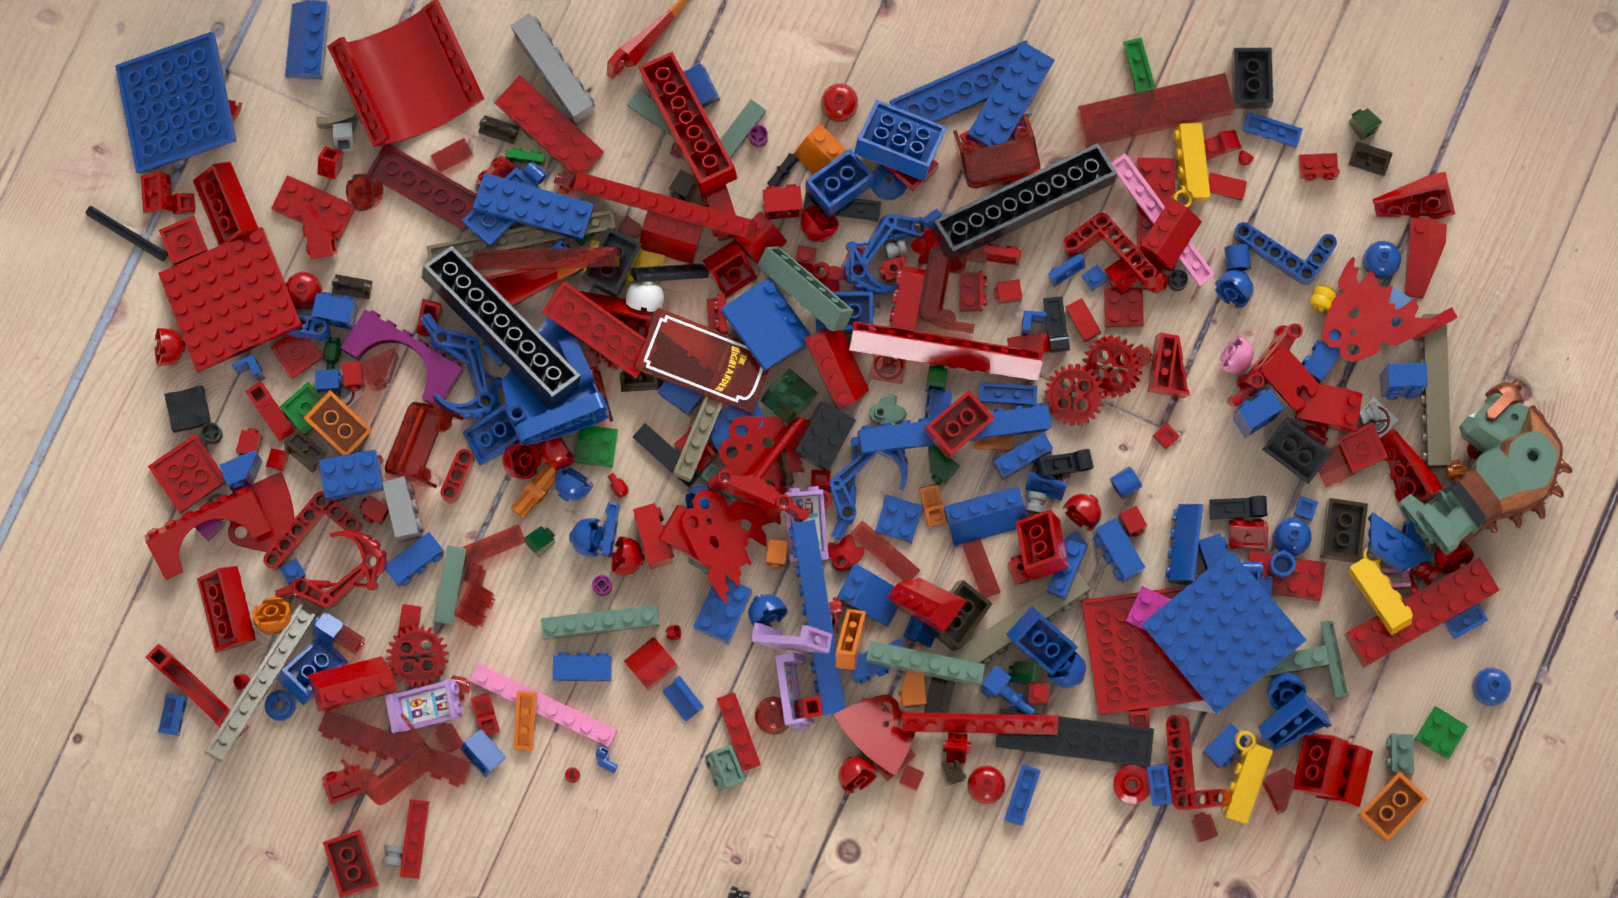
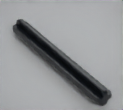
(126, 233)

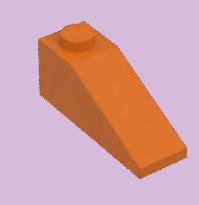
(913, 689)

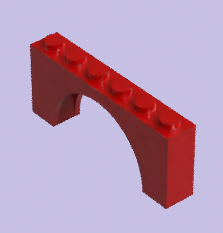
(238, 507)
(189, 684)

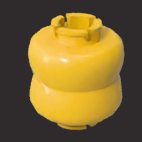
(1322, 298)

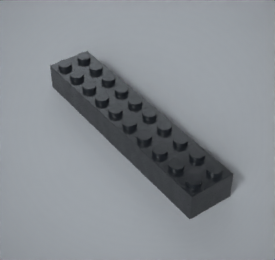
(1024, 201)
(500, 326)

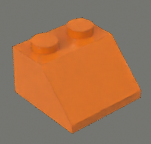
(818, 149)

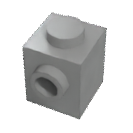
(343, 136)

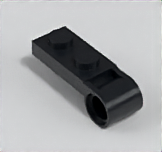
(1056, 324)
(1065, 463)
(1238, 507)

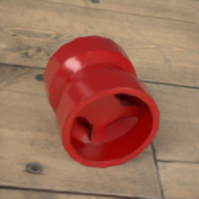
(1426, 572)

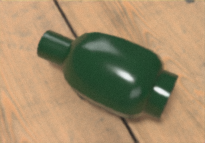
(332, 352)

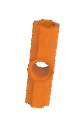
(534, 491)

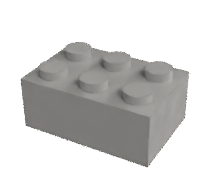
(403, 509)

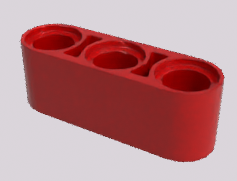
(457, 466)

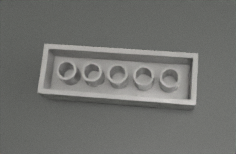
(552, 68)

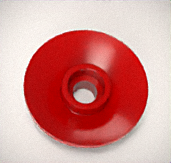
(1139, 777)

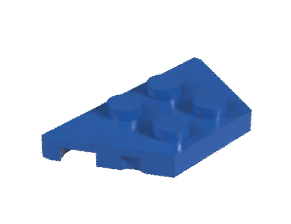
(1394, 546)

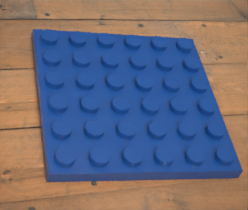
(175, 103)
(1223, 632)

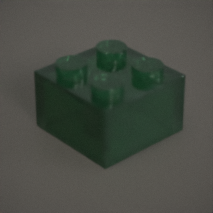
(789, 396)

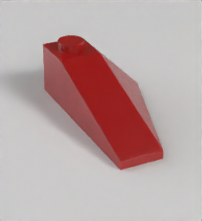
(1424, 248)

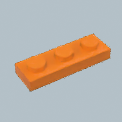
(525, 720)

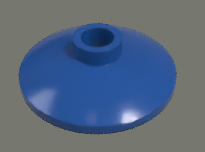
(884, 189)

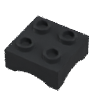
(187, 409)

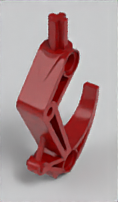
(315, 589)

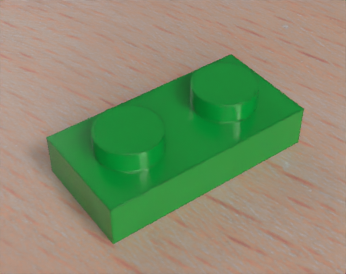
(517, 155)

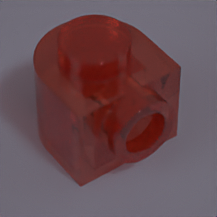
(565, 182)
(476, 574)
(464, 686)

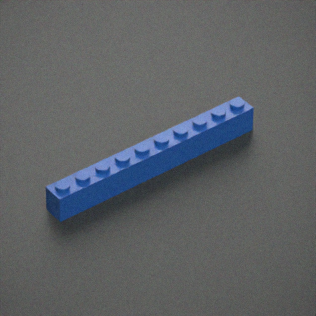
(911, 435)
(817, 612)

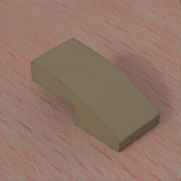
(340, 117)

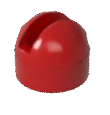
(1245, 158)
(673, 632)
(241, 681)
(576, 775)

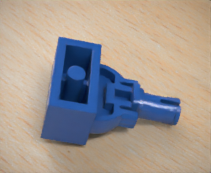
(996, 685)

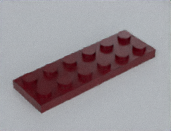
(423, 185)

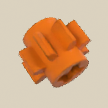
(1456, 469)

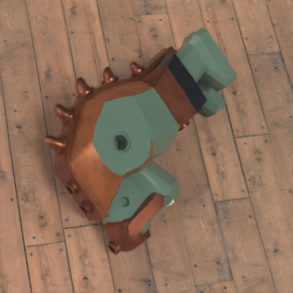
(1504, 482)

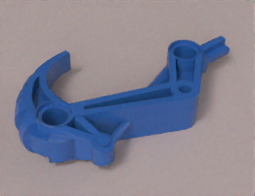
(903, 228)
(457, 345)
(847, 499)

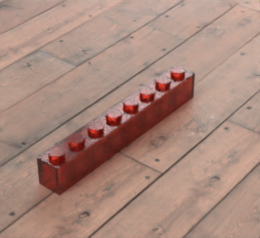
(389, 746)

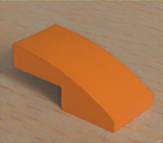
(932, 505)

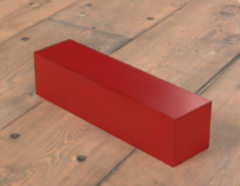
(1442, 319)

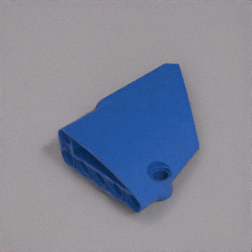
(572, 413)

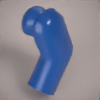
(603, 760)

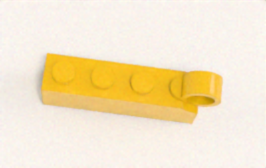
(1191, 162)
(1380, 594)
(1247, 778)

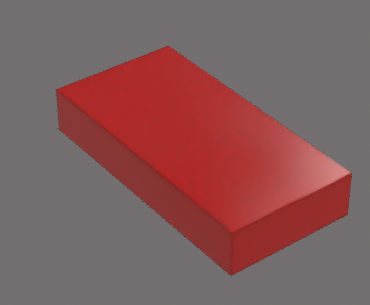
(1227, 186)

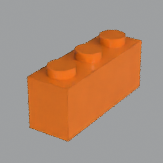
(850, 639)

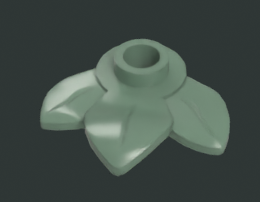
(890, 411)

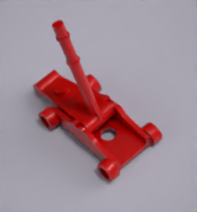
(1254, 379)
(754, 488)

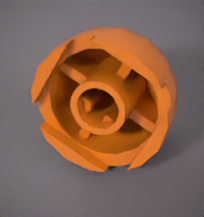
(272, 615)

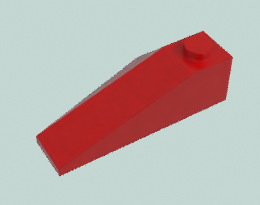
(1422, 197)
(1409, 470)

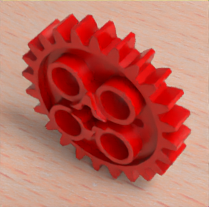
(1114, 349)
(1091, 396)
(419, 673)

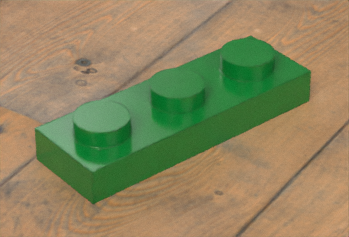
(1139, 65)

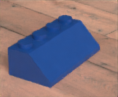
(307, 40)
(985, 516)
(1185, 543)

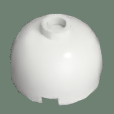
(645, 295)

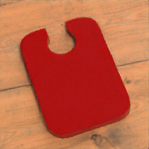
(1285, 375)

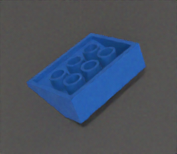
(900, 140)
(766, 324)

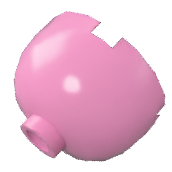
(1237, 356)

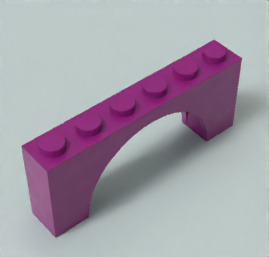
(373, 331)

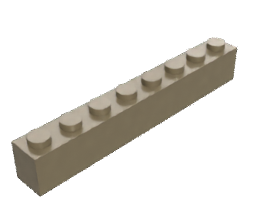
(1436, 399)
(995, 639)

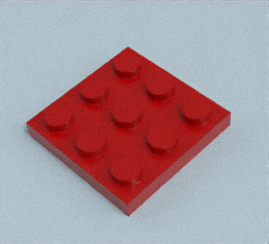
(187, 473)

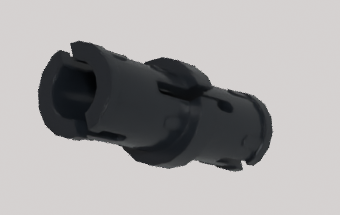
(783, 170)

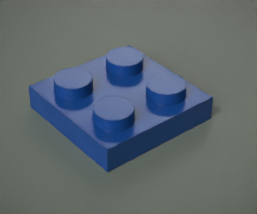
(899, 519)

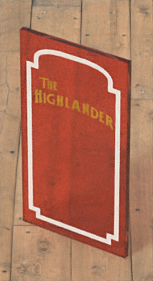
(702, 361)

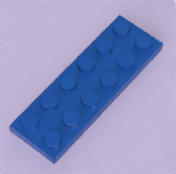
(1011, 96)
(533, 206)

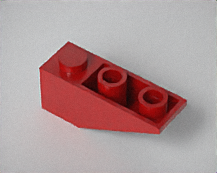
(318, 235)
(270, 411)

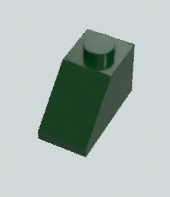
(1365, 123)
(936, 378)
(940, 466)
(540, 540)
(1023, 672)

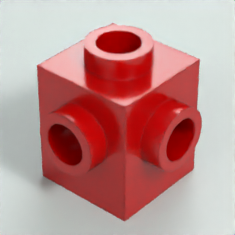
(956, 747)

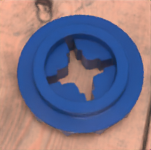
(272, 701)

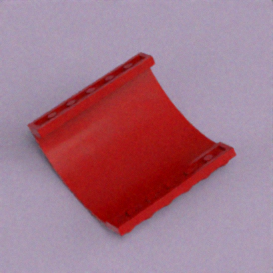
(407, 76)

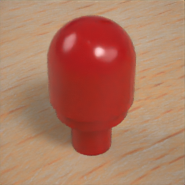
(1317, 433)
(618, 486)

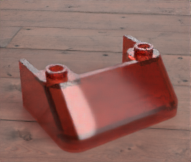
(1000, 161)
(935, 286)
(416, 441)
(402, 773)

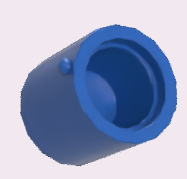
(1237, 257)
(1125, 482)
(1281, 564)

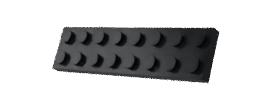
(1086, 741)

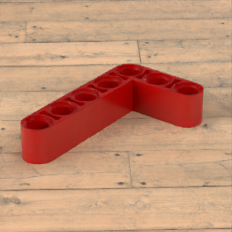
(1116, 245)
(307, 526)
(1186, 771)

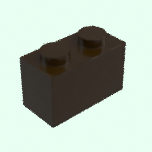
(683, 186)

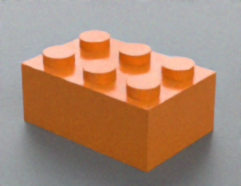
(337, 423)
(1392, 806)

